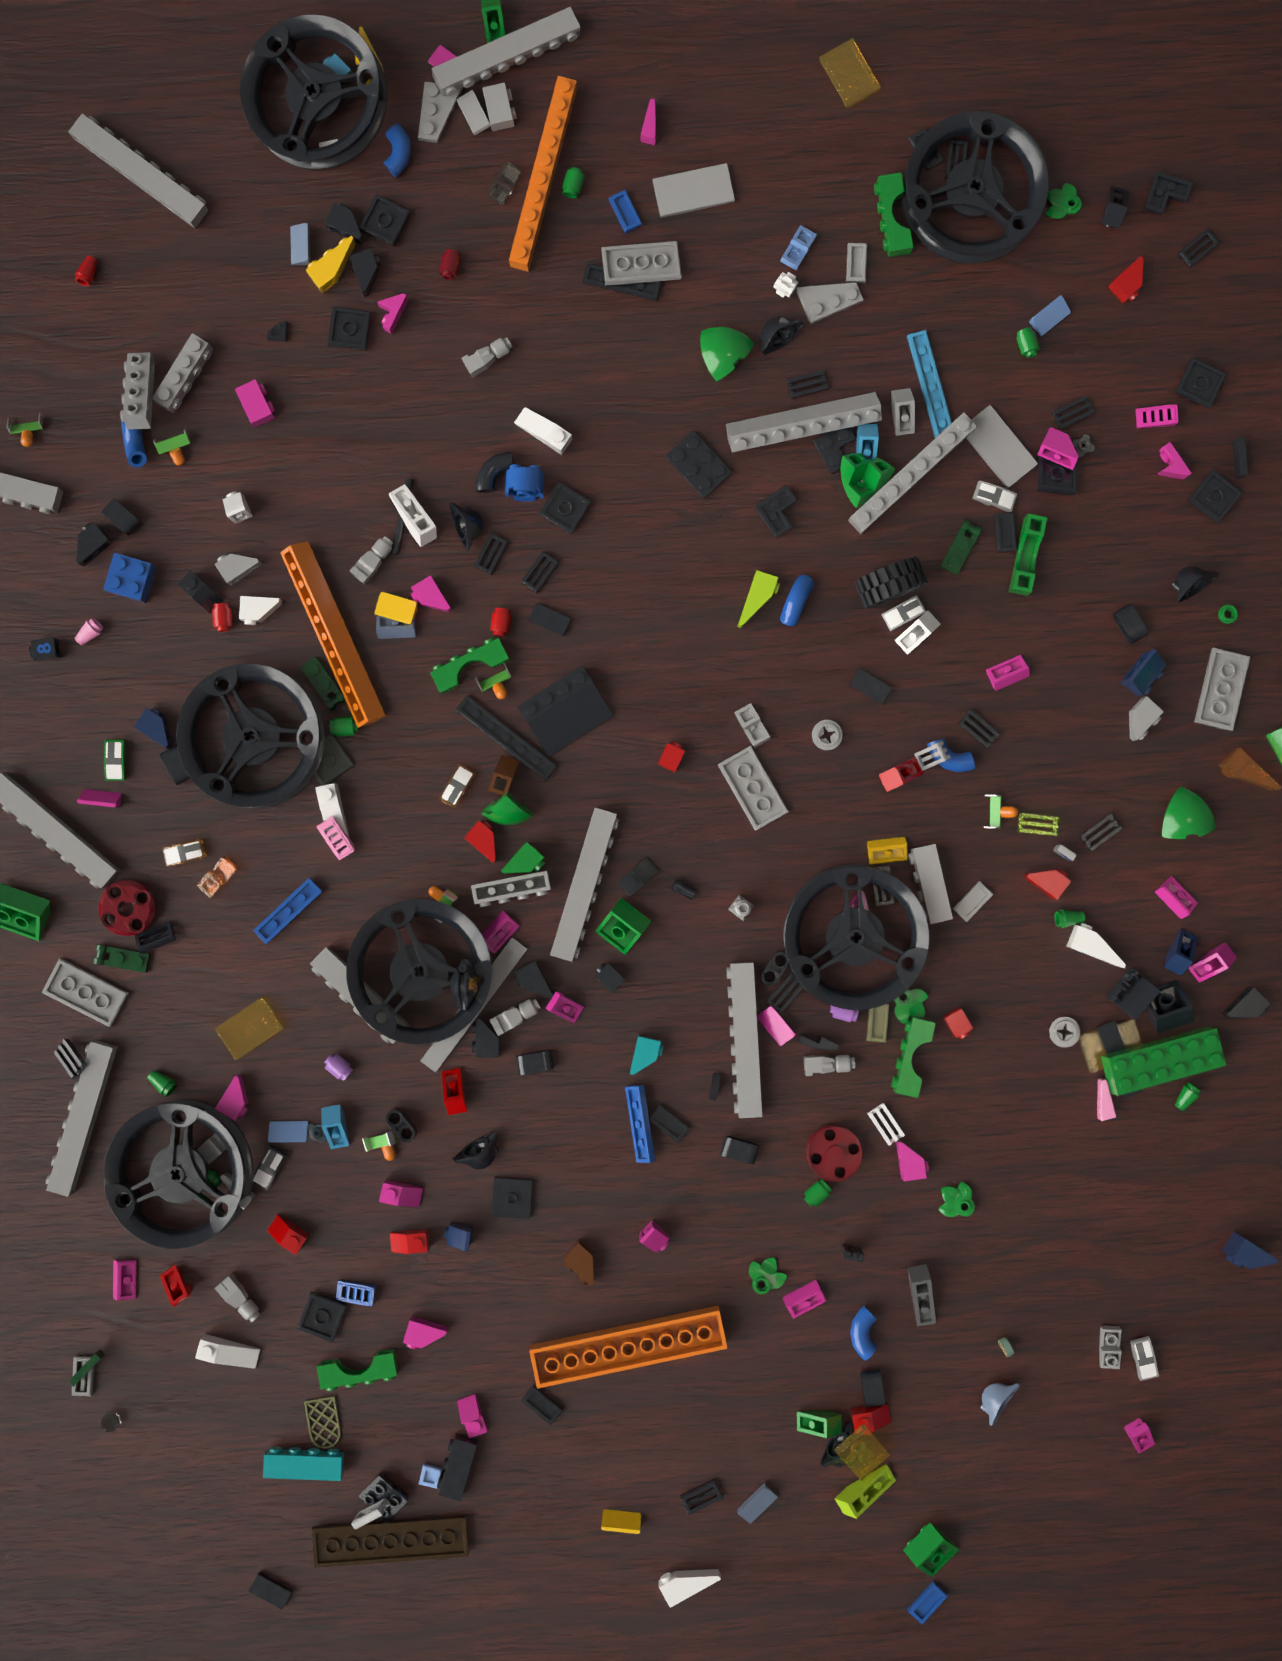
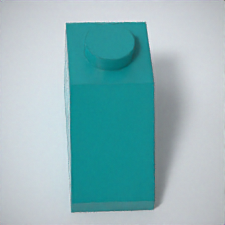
(645, 1053)

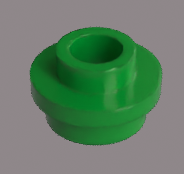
(1233, 614)

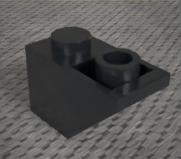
(487, 1041)

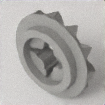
(835, 738)
(1071, 1026)

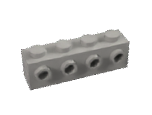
(182, 373)
(138, 391)
(931, 883)
(510, 887)

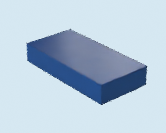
(625, 211)
(927, 1602)

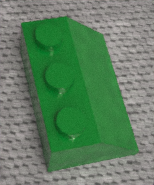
(23, 912)

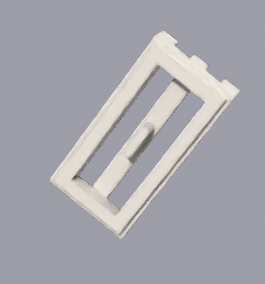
(894, 1137)

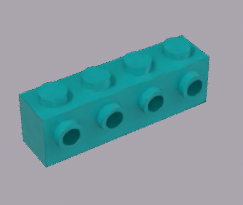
(303, 1464)

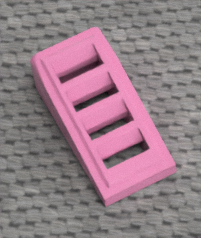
(336, 848)
(1105, 1106)

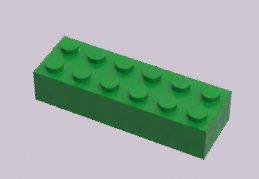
(1163, 1060)

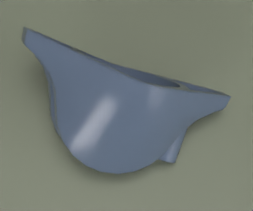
(996, 1398)

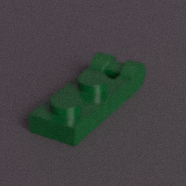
(960, 548)
(322, 683)
(122, 958)

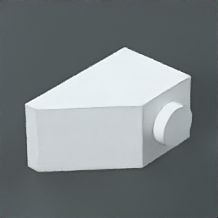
(236, 507)
(257, 608)
(917, 632)

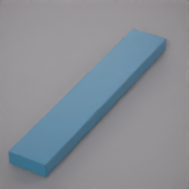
(929, 381)

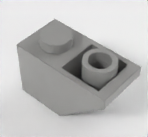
(1142, 717)

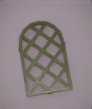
(335, 1412)

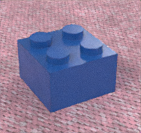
(129, 577)

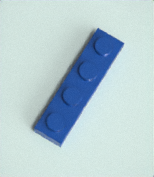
(287, 911)
(640, 1123)

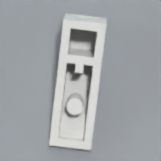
(544, 430)
(414, 516)
(331, 805)
(1092, 944)
(227, 1352)
(684, 1584)

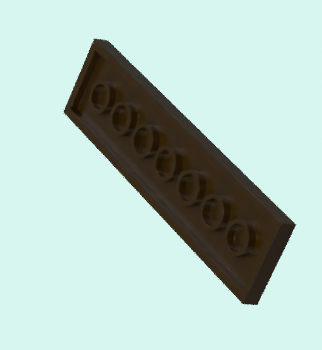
(390, 1541)

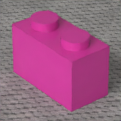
(255, 403)

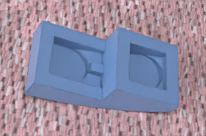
(798, 247)

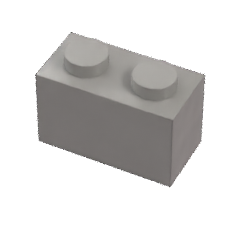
(498, 106)

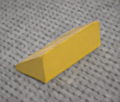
(396, 608)
(887, 850)
(621, 1521)

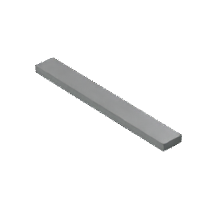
(500, 970)

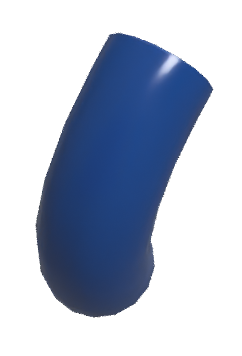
(400, 150)
(134, 446)
(796, 600)
(958, 762)
(860, 1333)

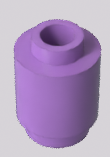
(844, 1014)
(338, 1066)

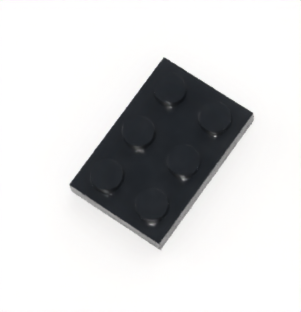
(698, 464)

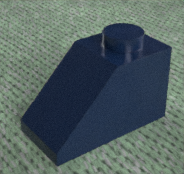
(154, 726)
(1181, 952)
(459, 1235)

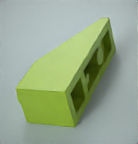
(760, 593)
(863, 1493)

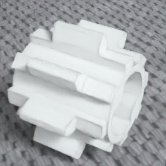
(785, 284)

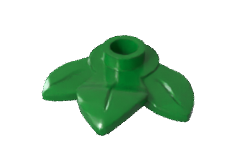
(1060, 201)
(911, 1005)
(955, 1198)
(768, 1273)

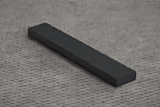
(506, 737)

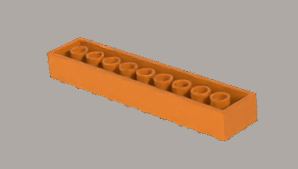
(627, 1346)

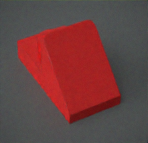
(175, 1285)

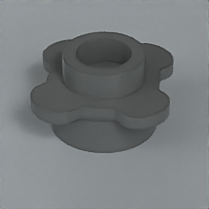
(1077, 443)
(320, 1137)

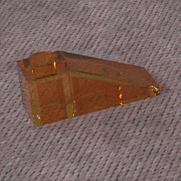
(1243, 768)

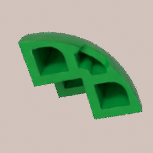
(723, 349)
(863, 477)
(507, 811)
(1187, 816)

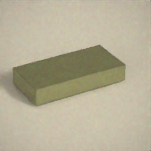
(877, 1024)

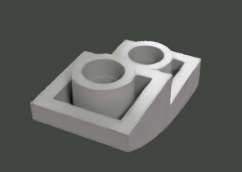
(473, 112)
(1110, 1347)

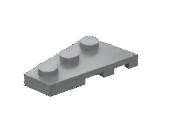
(435, 112)
(828, 300)

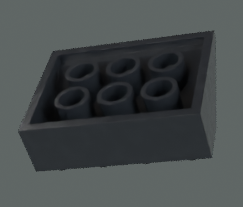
(565, 711)

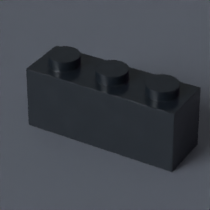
(457, 1467)

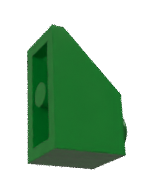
(492, 19)
(819, 1423)

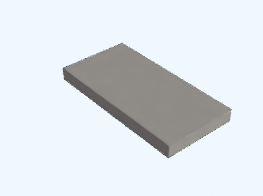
(693, 190)
(641, 263)
(1000, 447)
(1222, 689)
(752, 788)
(85, 992)

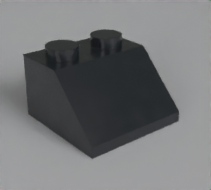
(1170, 1008)

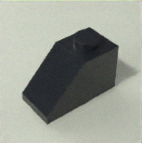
(1115, 207)
(343, 222)
(366, 269)
(91, 543)
(199, 591)
(638, 876)
(532, 979)
(1247, 1005)

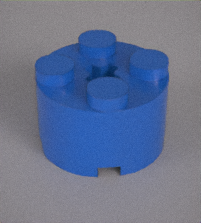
(524, 483)

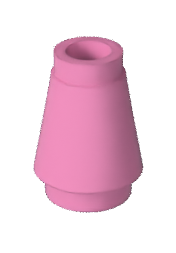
(89, 631)

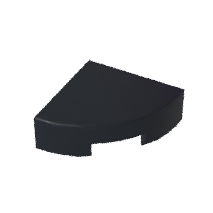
(278, 332)
(714, 1086)

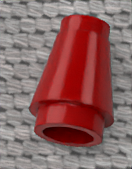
(86, 272)

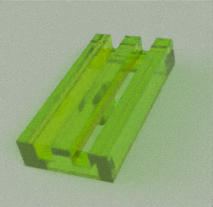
(1054, 826)

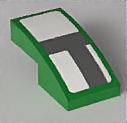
(114, 759)

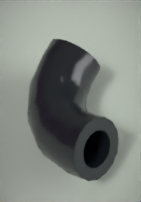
(490, 471)

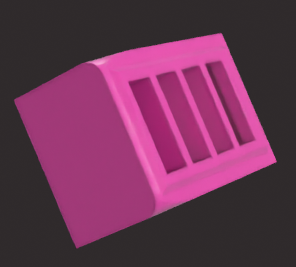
(648, 132)
(1157, 423)

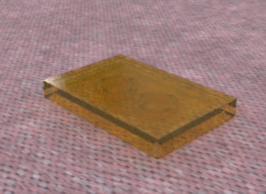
(849, 73)
(249, 1028)
(1093, 1048)
(862, 1452)

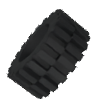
(891, 582)

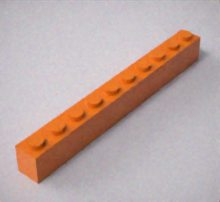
(543, 173)
(332, 634)

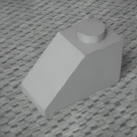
(903, 411)
(236, 567)

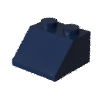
(1144, 672)
(1244, 1253)

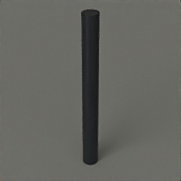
(400, 525)

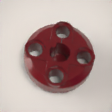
(127, 908)
(834, 1152)

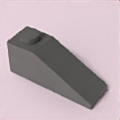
(922, 1295)

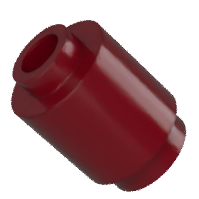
(450, 264)

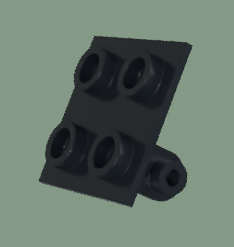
(1133, 993)
(382, 1489)

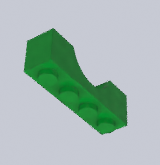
(897, 238)
(1024, 566)
(447, 676)
(918, 1032)
(334, 1373)

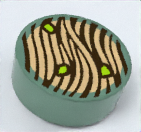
(1006, 1347)

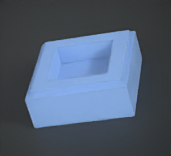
(430, 1475)

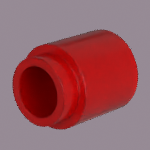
(222, 617)
(500, 622)

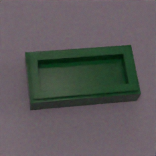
(86, 1367)

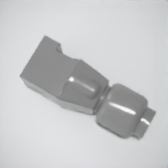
(484, 357)
(371, 560)
(741, 907)
(514, 1016)
(827, 1064)
(235, 1294)

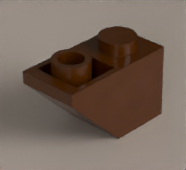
(503, 775)
(581, 1261)

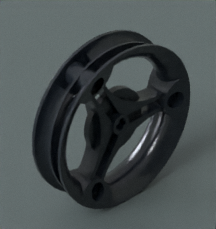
(309, 79)
(980, 175)
(236, 738)
(867, 945)
(403, 973)
(165, 1173)

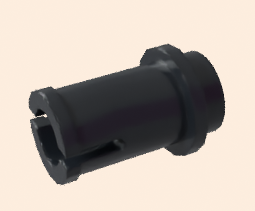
(683, 889)

